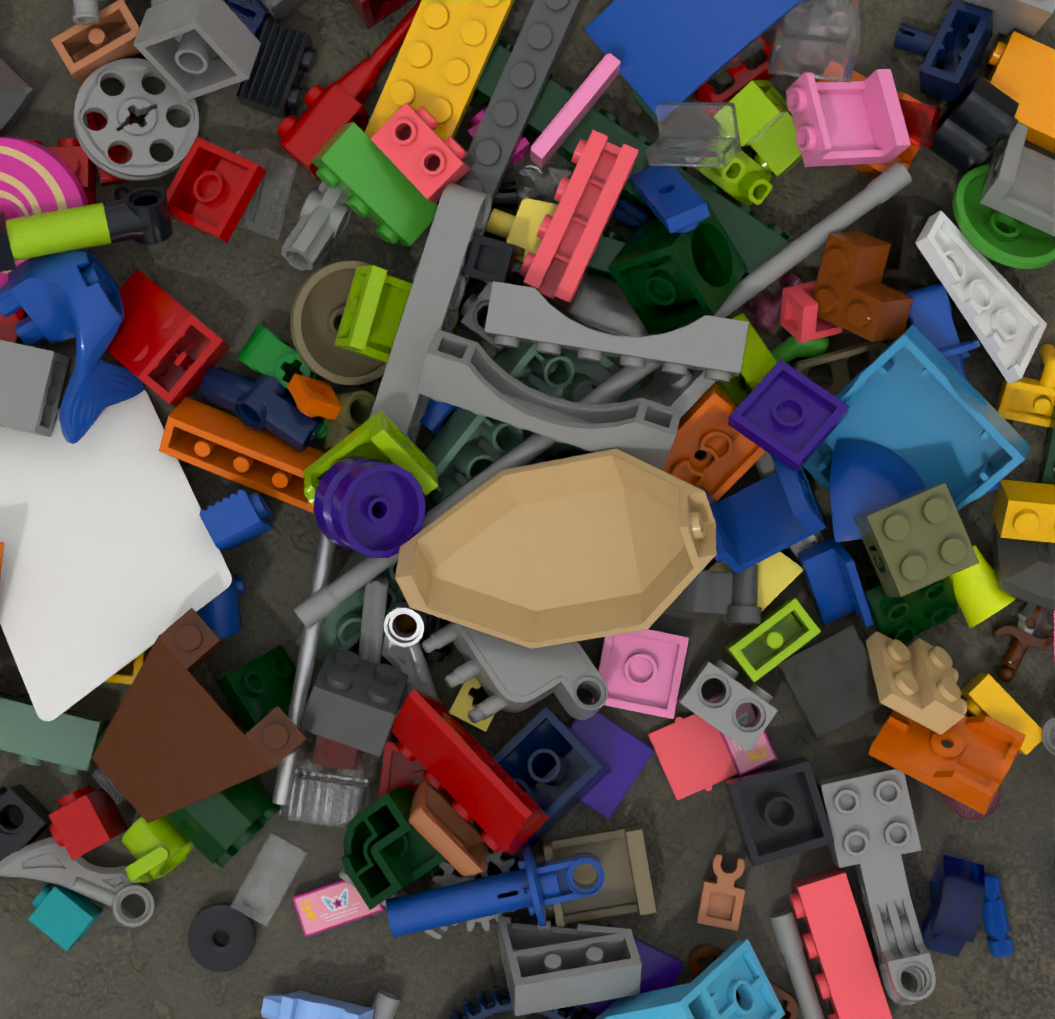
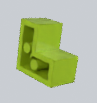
(767, 127)

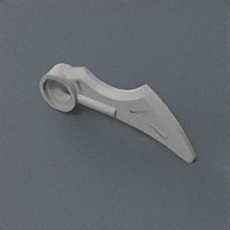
(406, 652)
(53, 864)

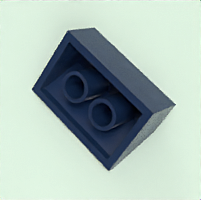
(551, 767)

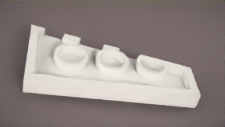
(984, 297)

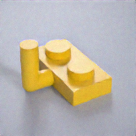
(1028, 398)

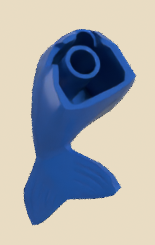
(77, 299)

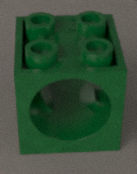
(675, 274)

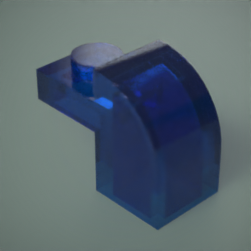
(956, 905)

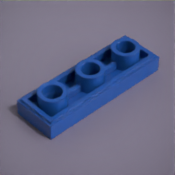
(670, 198)

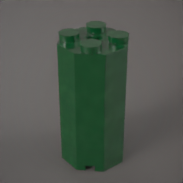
(225, 820)

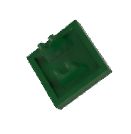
(911, 614)
(260, 686)

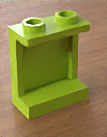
(373, 313)
(379, 440)

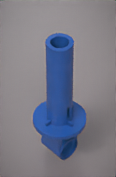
(933, 318)
(530, 886)

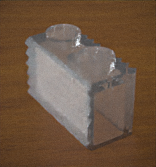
(326, 795)

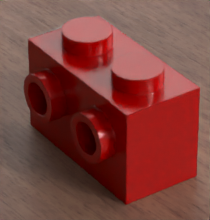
(86, 821)

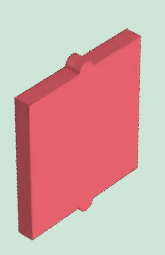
(692, 755)

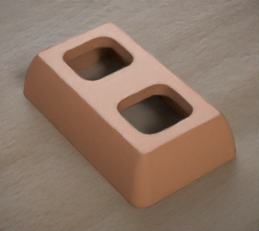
(447, 831)

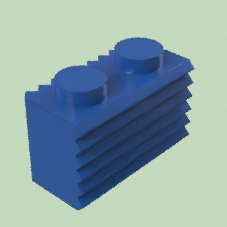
(237, 519)

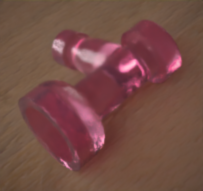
(768, 310)

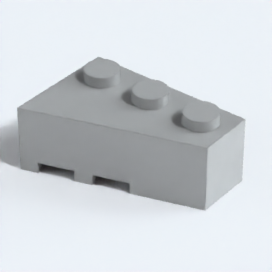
(566, 966)

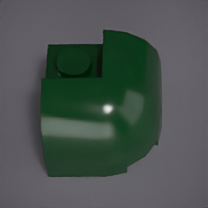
(385, 850)

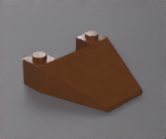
(175, 739)

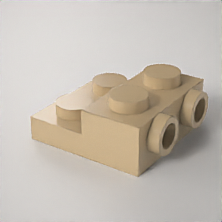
(916, 681)

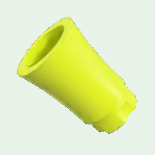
(979, 592)

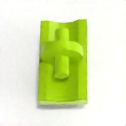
(741, 179)

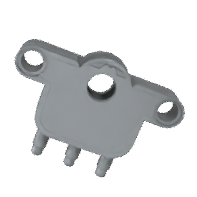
(520, 675)

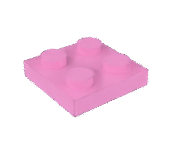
(643, 671)

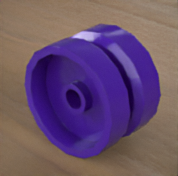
(369, 506)

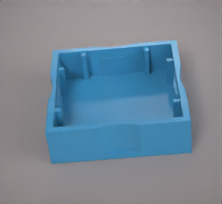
(928, 417)

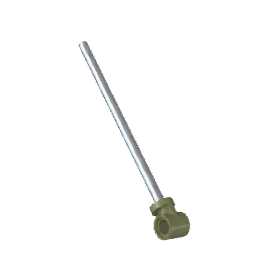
(361, 406)

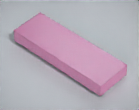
(575, 110)

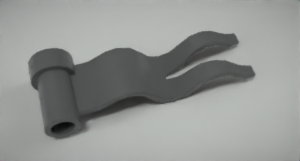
(722, 594)

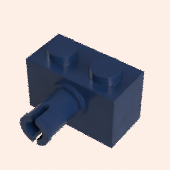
(951, 52)

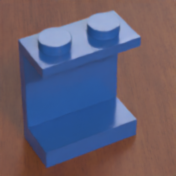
(765, 518)

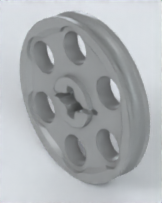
(135, 138)

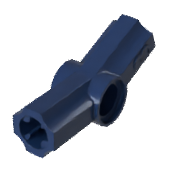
(260, 405)

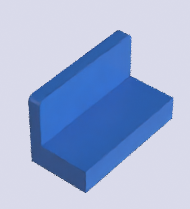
(834, 582)

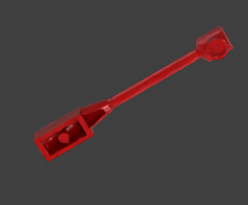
(338, 102)

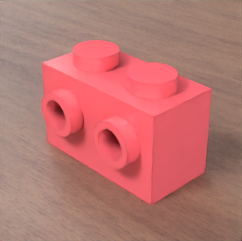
(421, 152)

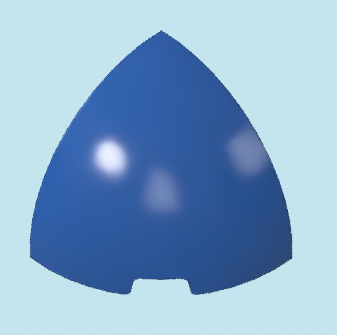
(863, 480)

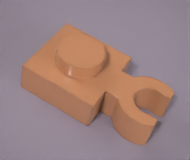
(721, 900)

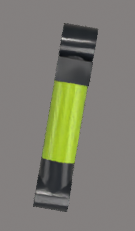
(133, 215)

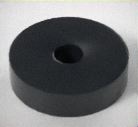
(208, 950)

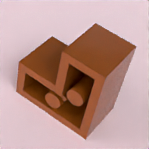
(852, 291)

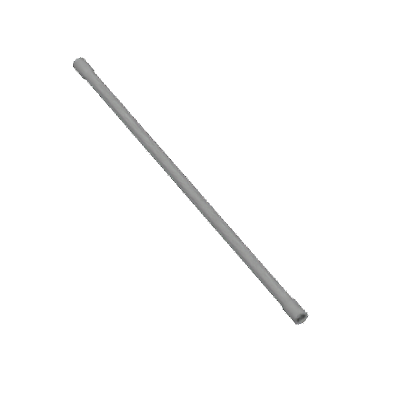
(875, 193)

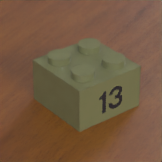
(916, 540)

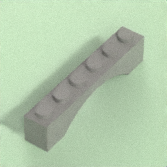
(705, 345)
(466, 377)

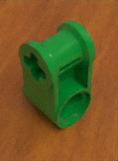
(272, 356)

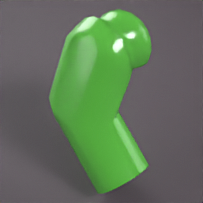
(792, 349)

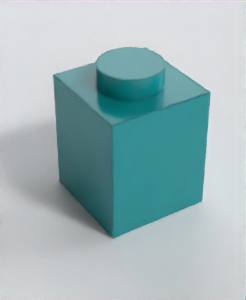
(63, 915)

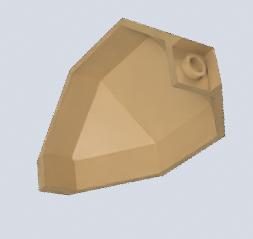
(562, 550)

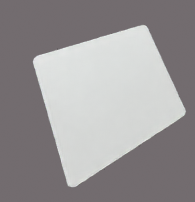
(96, 551)

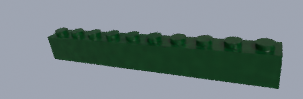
(750, 237)

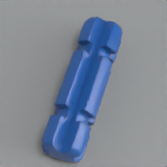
(996, 919)

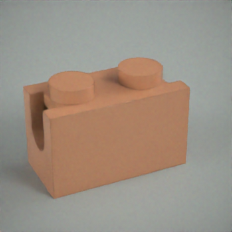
(100, 42)

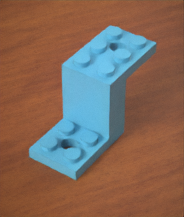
(709, 994)

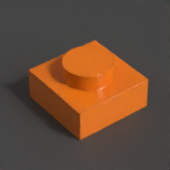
(314, 397)

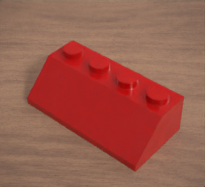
(467, 773)

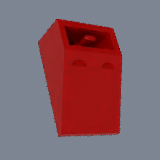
(163, 341)

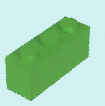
(374, 186)

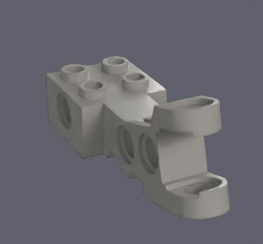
(871, 830)

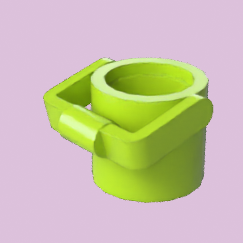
(156, 847)

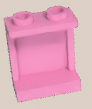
(847, 120)

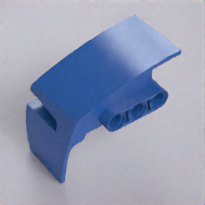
(680, 44)

